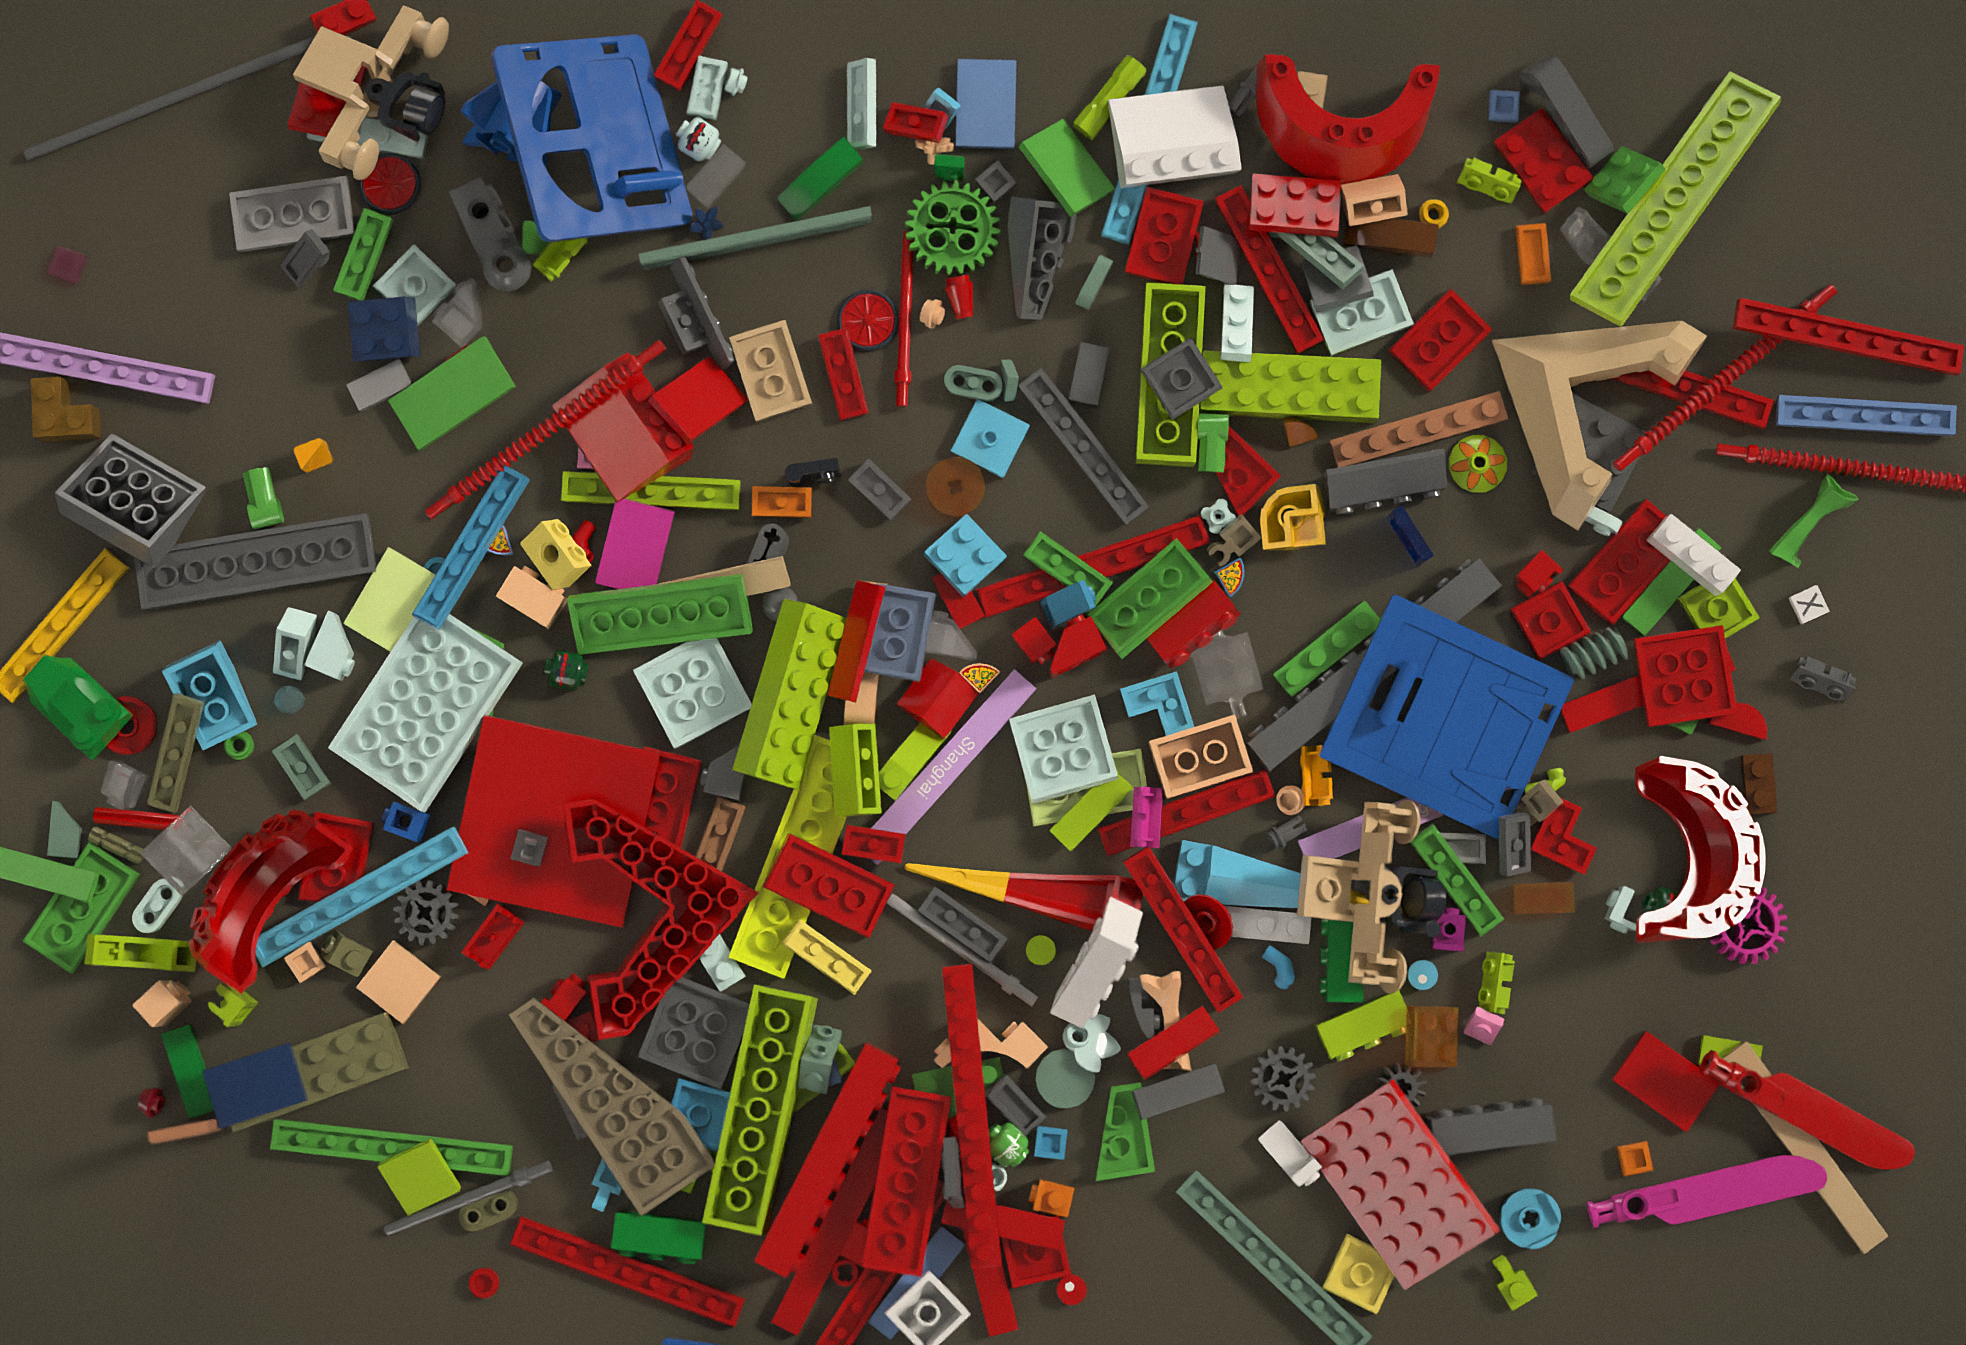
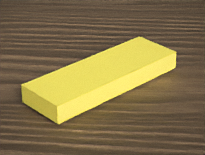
(826, 957)

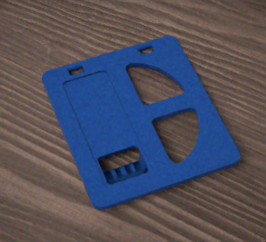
(618, 131)

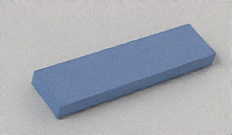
(939, 1255)

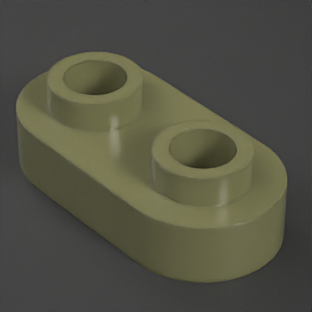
(488, 1212)

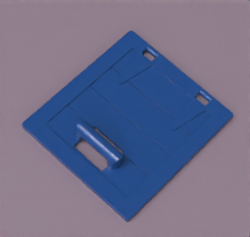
(1467, 726)

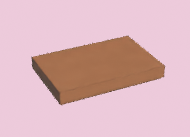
(184, 1131)

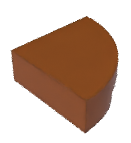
(1298, 431)

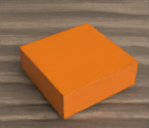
(1634, 1158)

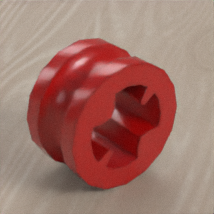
(835, 1272)

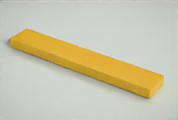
(62, 621)

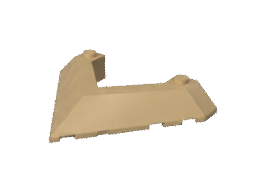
(1540, 382)

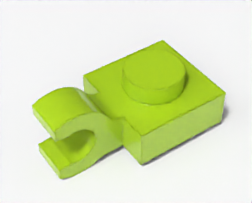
(1515, 1285)

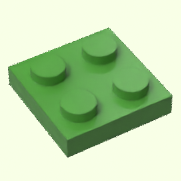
(1624, 179)

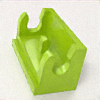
(234, 1007)

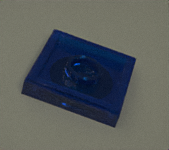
(1410, 536)

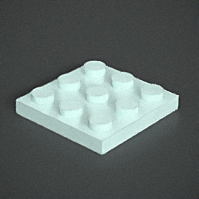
(693, 689)
(1063, 749)

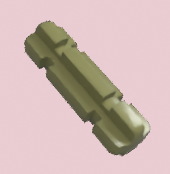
(116, 845)

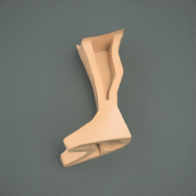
(1166, 993)

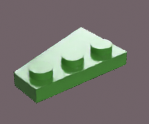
(941, 1080)
(1125, 1138)

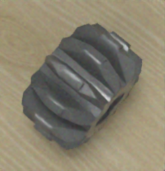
(1406, 1078)

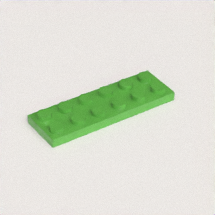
(660, 614)

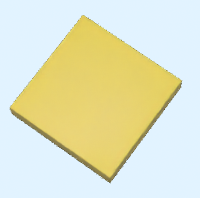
(1359, 1274)

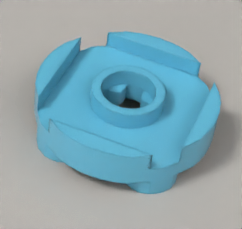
(1546, 1224)

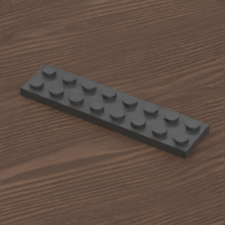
(258, 561)

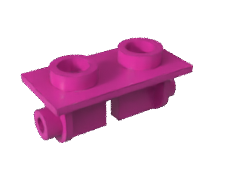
(1146, 817)

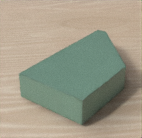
(63, 833)

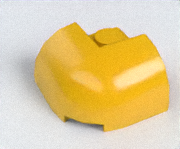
(1293, 519)

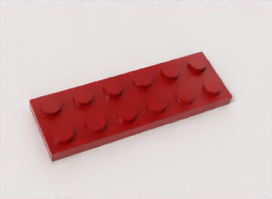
(906, 1181)

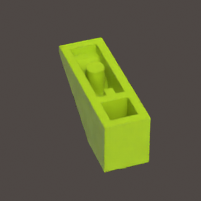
(908, 761)

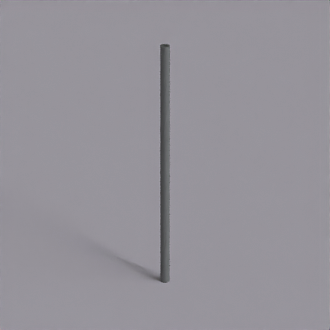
(168, 99)

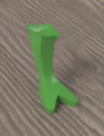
(1829, 499)

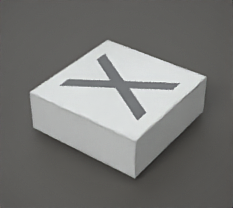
(1808, 604)

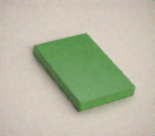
(1066, 167)

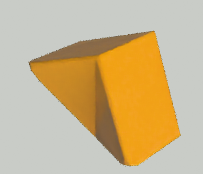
(313, 455)

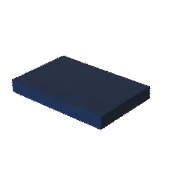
(255, 1085)

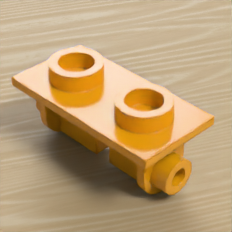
(1316, 790)

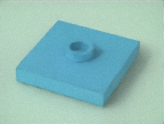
(990, 438)

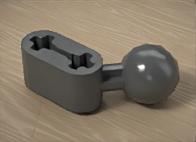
(764, 550)

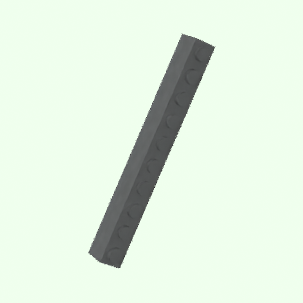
(1320, 707)

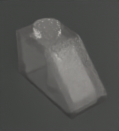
(947, 639)
(123, 784)

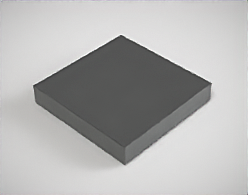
(1328, 294)
(1181, 378)

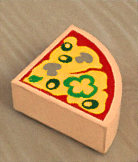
(979, 675)

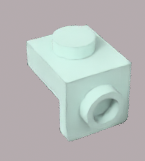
(1618, 903)

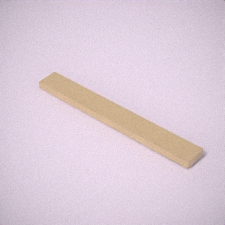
(1838, 1191)

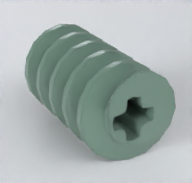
(1594, 652)

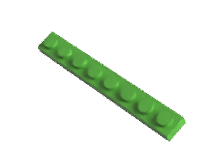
(381, 1145)

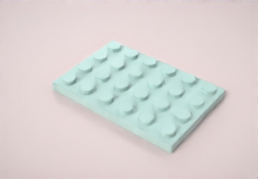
(425, 708)

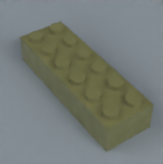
(343, 1062)

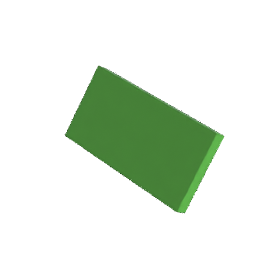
(452, 393)
(1149, 598)
(66, 921)

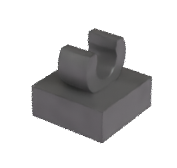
(529, 847)

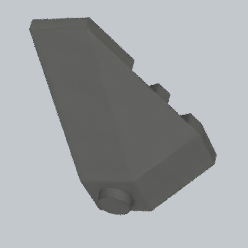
(1036, 243)

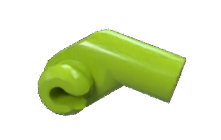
(1555, 780)

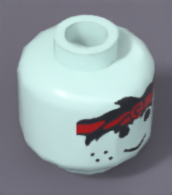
(698, 139)

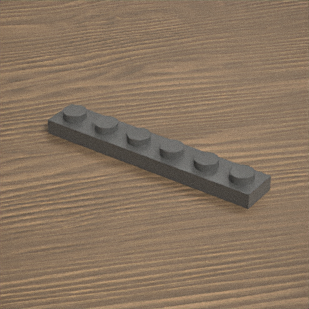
(1083, 446)

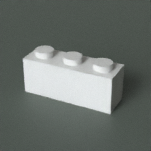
(1693, 555)

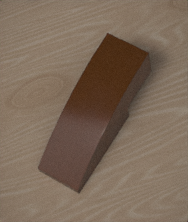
(1394, 237)

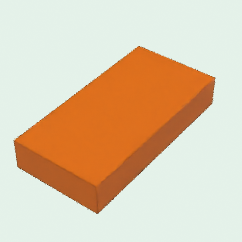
(1533, 254)

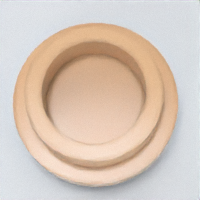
(932, 313)
(1290, 800)

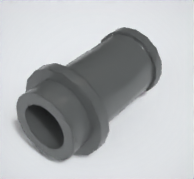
(1285, 832)

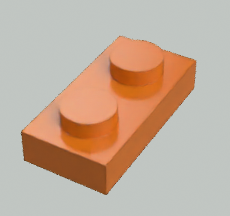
(781, 502)

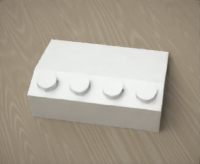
(1173, 136)

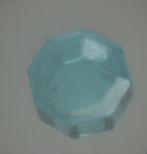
(289, 699)

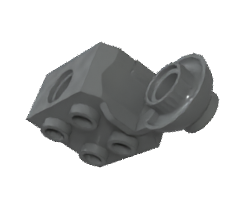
(491, 236)

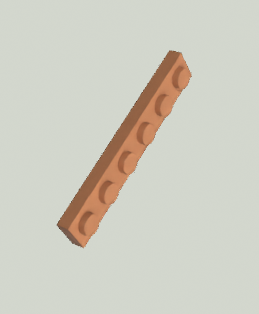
(1418, 430)

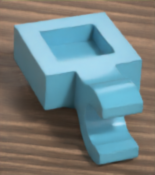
(607, 1183)

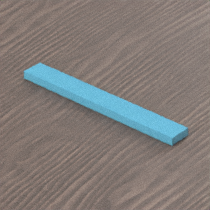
(1163, 79)
(359, 896)

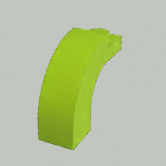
(139, 952)

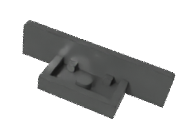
(691, 317)

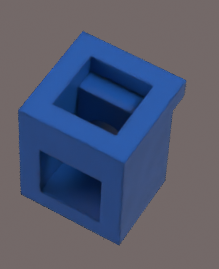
(392, 819)

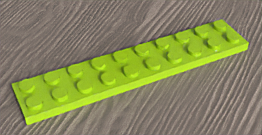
(1676, 199)

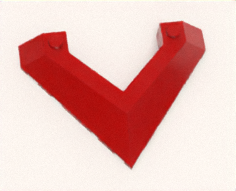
(696, 910)

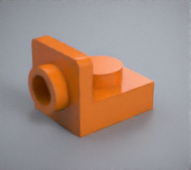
(1051, 1197)

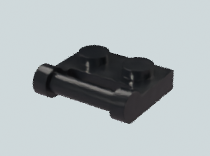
(820, 470)

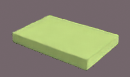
(389, 599)

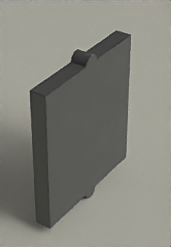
(1217, 256)

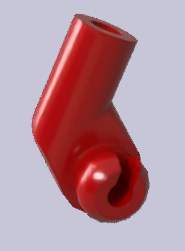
(581, 538)

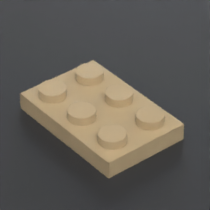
(770, 371)

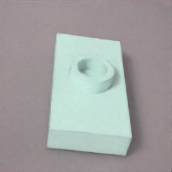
(707, 88)

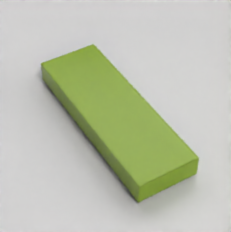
(1089, 812)

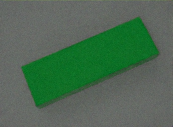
(188, 1068)

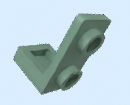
(818, 1059)

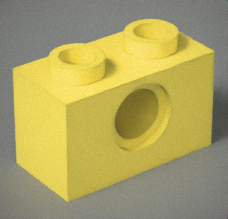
(541, 547)

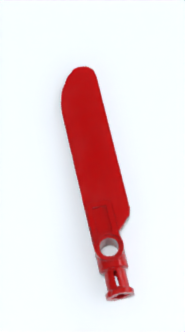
(1813, 1114)

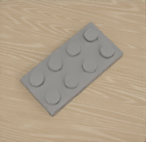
(284, 212)

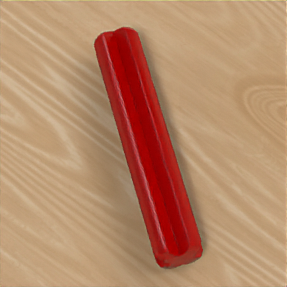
(132, 818)

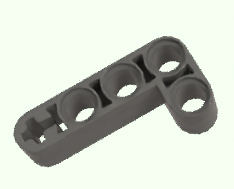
(1568, 107)

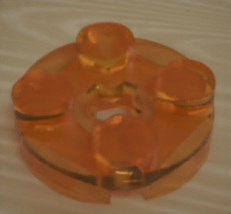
(951, 470)

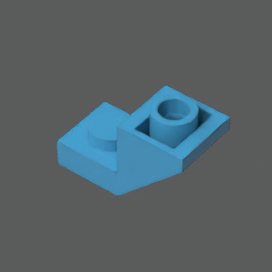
(1068, 603)

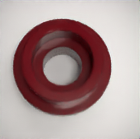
(151, 1102)

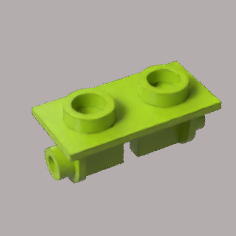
(1477, 176)
(556, 257)
(1496, 968)

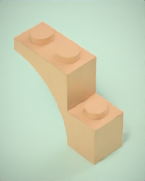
(1019, 1044)

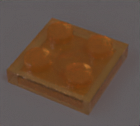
(1431, 1036)

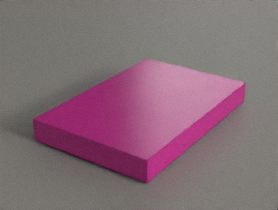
(634, 545)

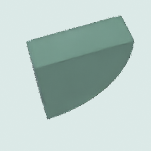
(1009, 380)

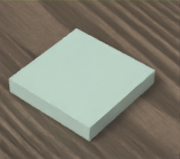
(418, 278)

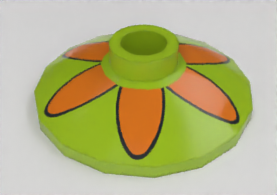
(1465, 472)

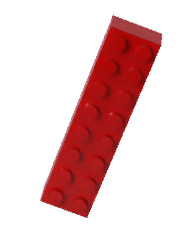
(827, 1159)

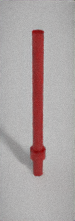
(902, 375)

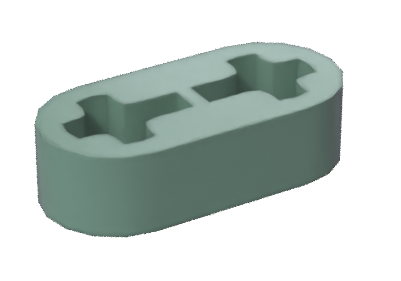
(1094, 282)

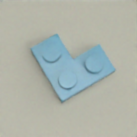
(1161, 694)

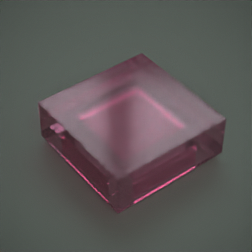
(67, 265)

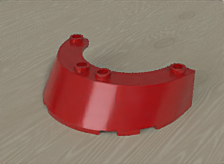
(1334, 145)
(1721, 850)
(249, 887)

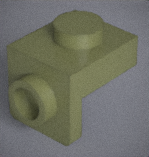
(345, 953)

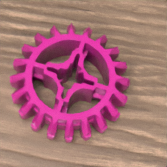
(1742, 935)

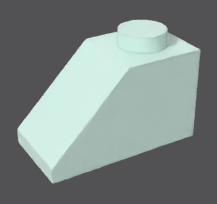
(293, 643)
(331, 649)

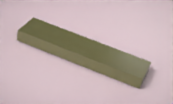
(175, 753)

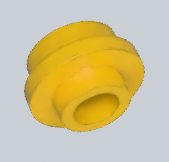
(1438, 206)

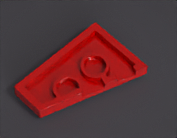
(1245, 473)

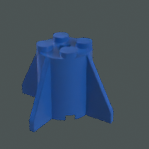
(491, 123)

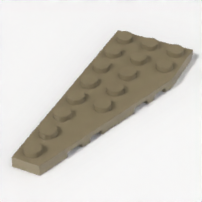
(631, 1125)

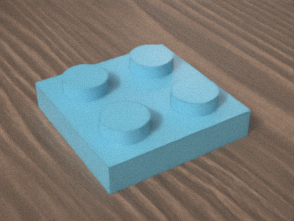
(965, 555)

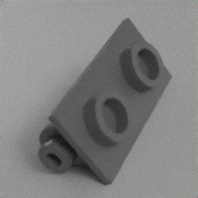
(1835, 684)

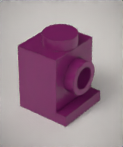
(1450, 942)

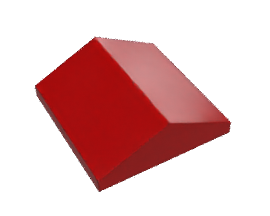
(938, 698)

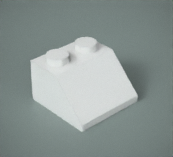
(927, 1311)

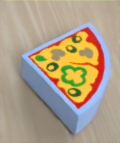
(501, 544)

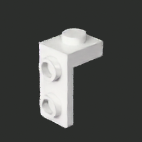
(1290, 1154)

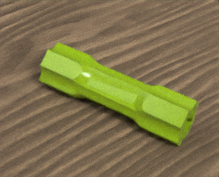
(1097, 112)

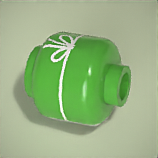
(1007, 1144)

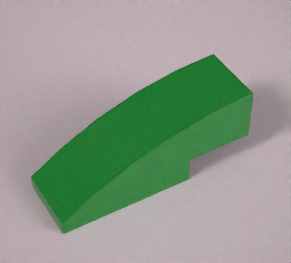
(820, 179)

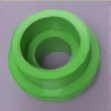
(229, 746)

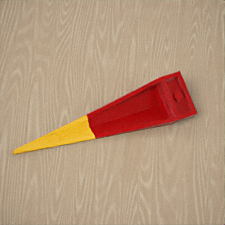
(1061, 897)

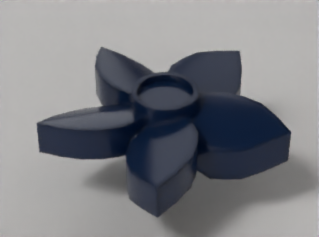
(706, 222)

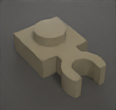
(1237, 537)
(1540, 802)

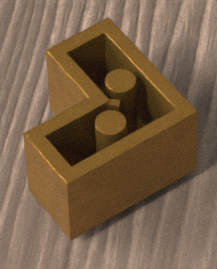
(54, 416)

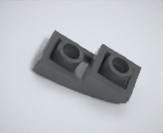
(1145, 1017)

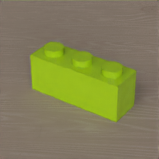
(855, 770)
(1363, 1026)

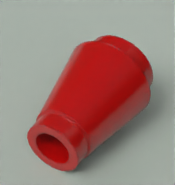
(960, 295)

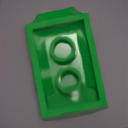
(75, 703)

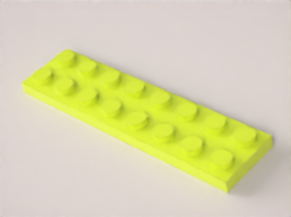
(812, 819)

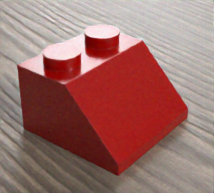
(1077, 645)

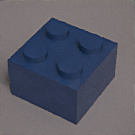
(384, 329)

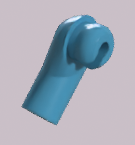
(1283, 965)

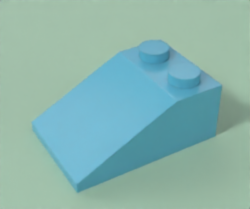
(212, 679)

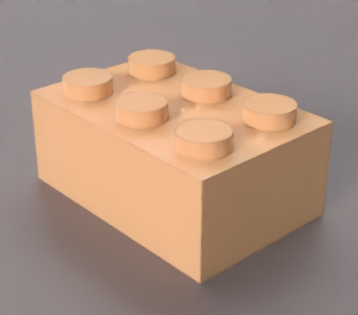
(1200, 757)

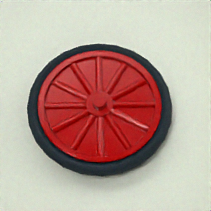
(391, 184)
(869, 319)

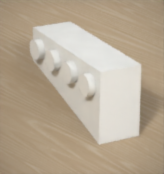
(1098, 964)

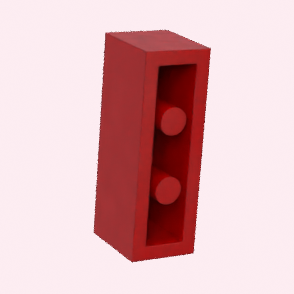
(1194, 625)

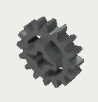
(437, 904)
(1289, 1090)

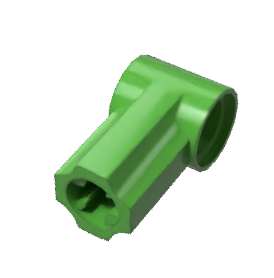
(1212, 436)
(263, 506)

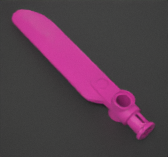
(1716, 1191)

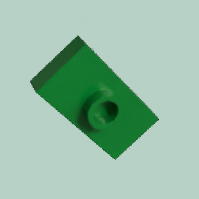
(949, 167)

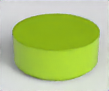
(1040, 950)

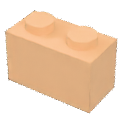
(1374, 200)
(531, 596)
(163, 1002)

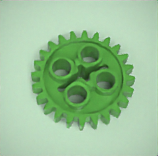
(950, 254)

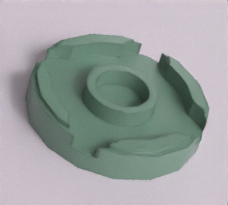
(1063, 1080)

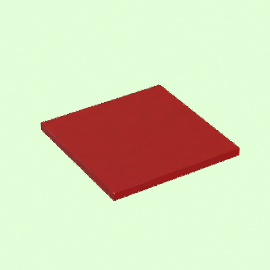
(521, 783)

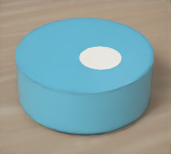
(1422, 975)

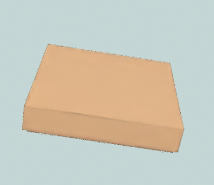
(398, 981)

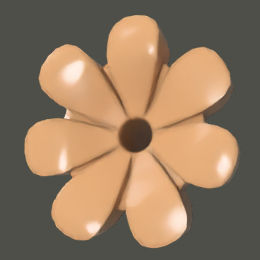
(933, 148)

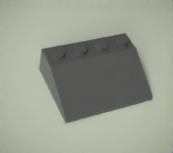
(130, 499)

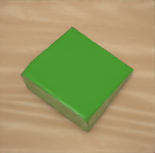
(531, 240)

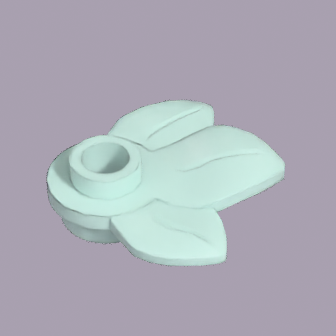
(1095, 1042)

